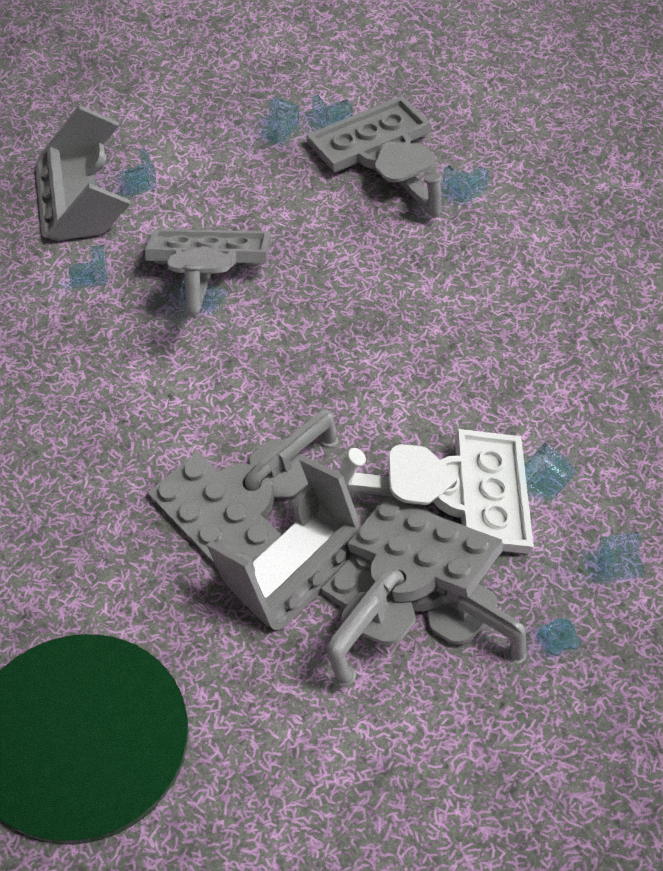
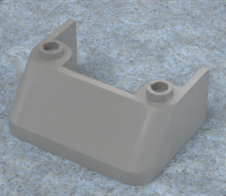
(65, 179)
(302, 558)

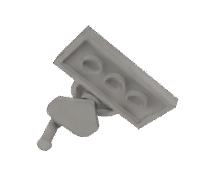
(382, 142)
(203, 253)
(218, 506)
(409, 559)
(449, 614)

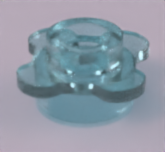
(560, 627)

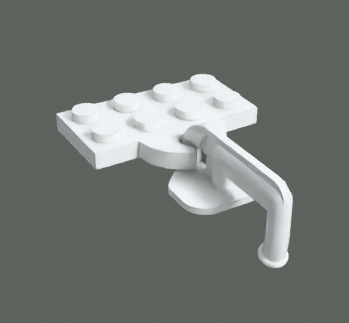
(479, 484)

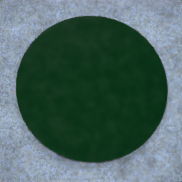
(87, 738)

